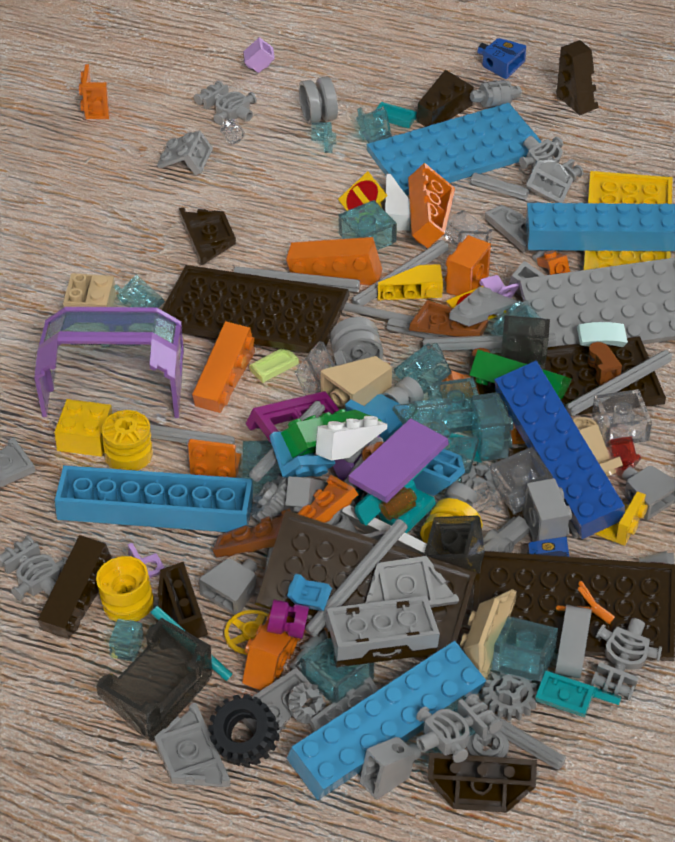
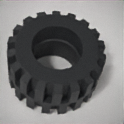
(229, 716)

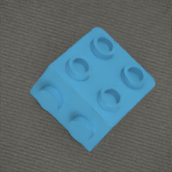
(381, 408)
(301, 465)

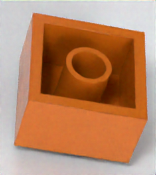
(467, 265)

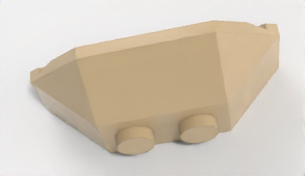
(485, 629)

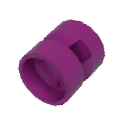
(278, 619)

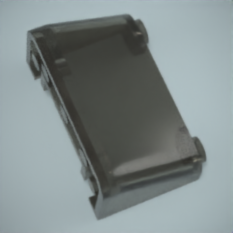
(159, 679)

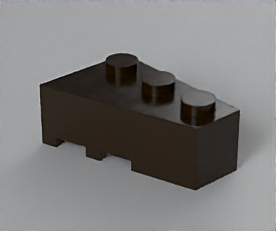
(575, 77)
(444, 100)
(179, 600)

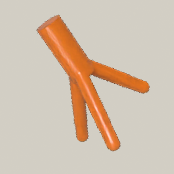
(596, 608)

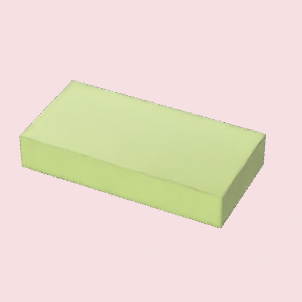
(273, 364)

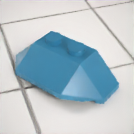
(440, 473)

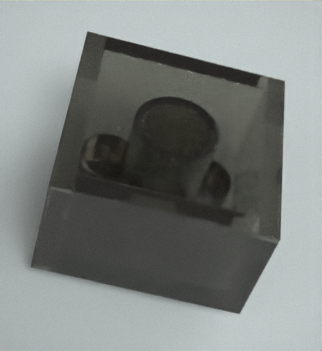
(525, 339)

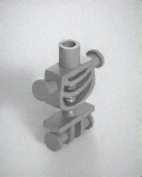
(227, 104)
(539, 151)
(34, 571)
(628, 645)
(447, 724)

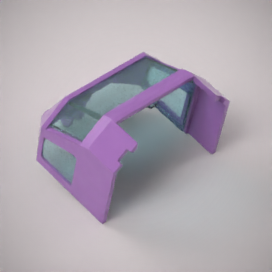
(112, 328)

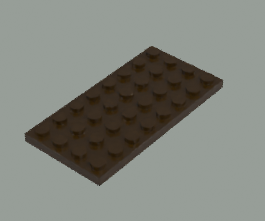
(275, 309)
(572, 363)
(332, 553)
(618, 586)

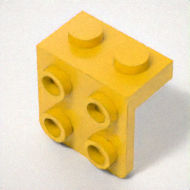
(628, 524)

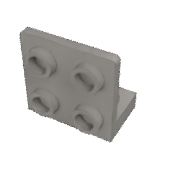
(191, 148)

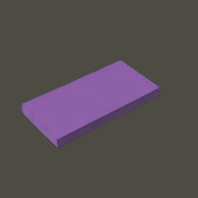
(398, 460)

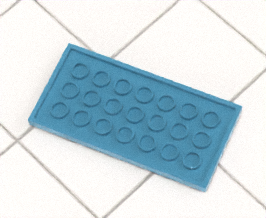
(456, 146)

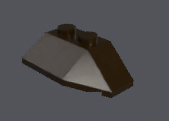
(482, 781)

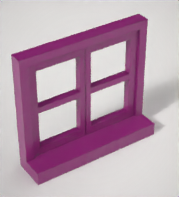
(268, 415)

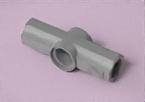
(506, 536)

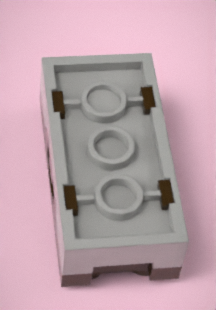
(382, 631)

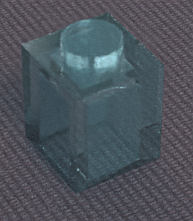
(126, 640)

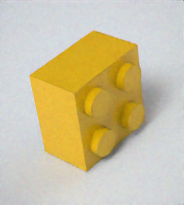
(80, 427)

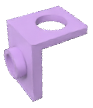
(497, 286)
(152, 558)

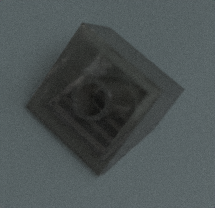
(457, 541)

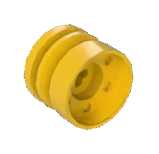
(127, 440)
(125, 589)

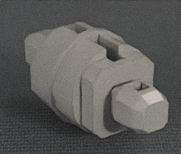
(495, 93)

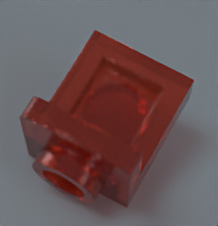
(625, 450)

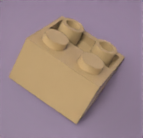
(90, 291)

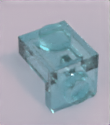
(323, 132)

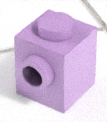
(258, 55)

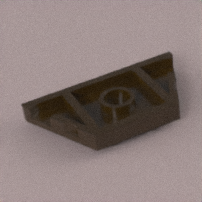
(208, 232)

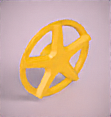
(248, 629)

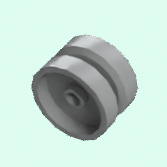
(318, 100)
(356, 337)

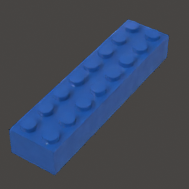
(561, 447)

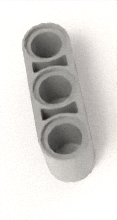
(573, 641)

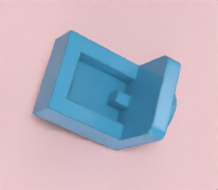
(309, 593)

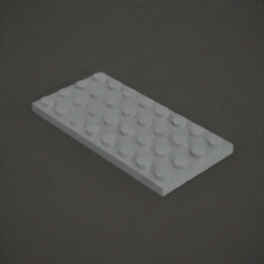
(626, 294)

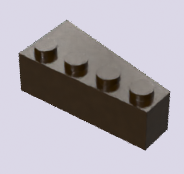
(74, 588)

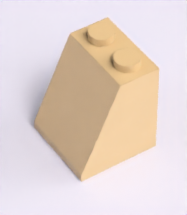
(356, 381)

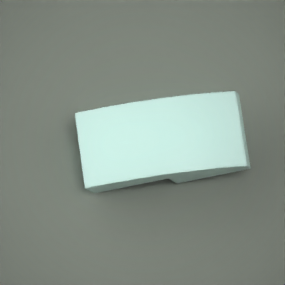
(603, 332)

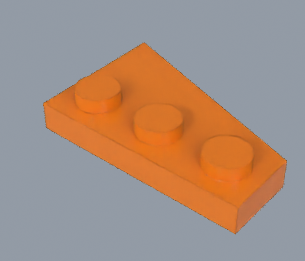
(330, 500)

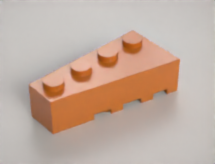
(429, 204)
(337, 258)
(224, 367)
(268, 655)

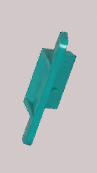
(369, 508)
(570, 694)

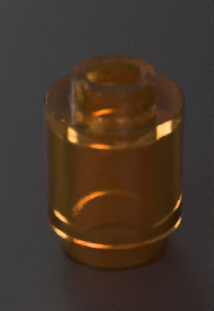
(399, 504)

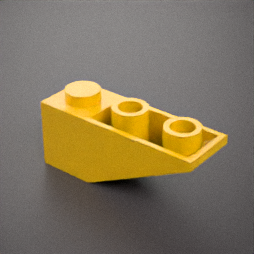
(415, 283)

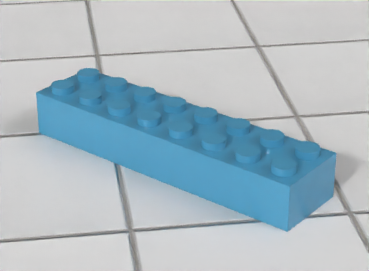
(600, 226)
(153, 499)
(339, 747)

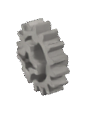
(270, 499)
(510, 695)

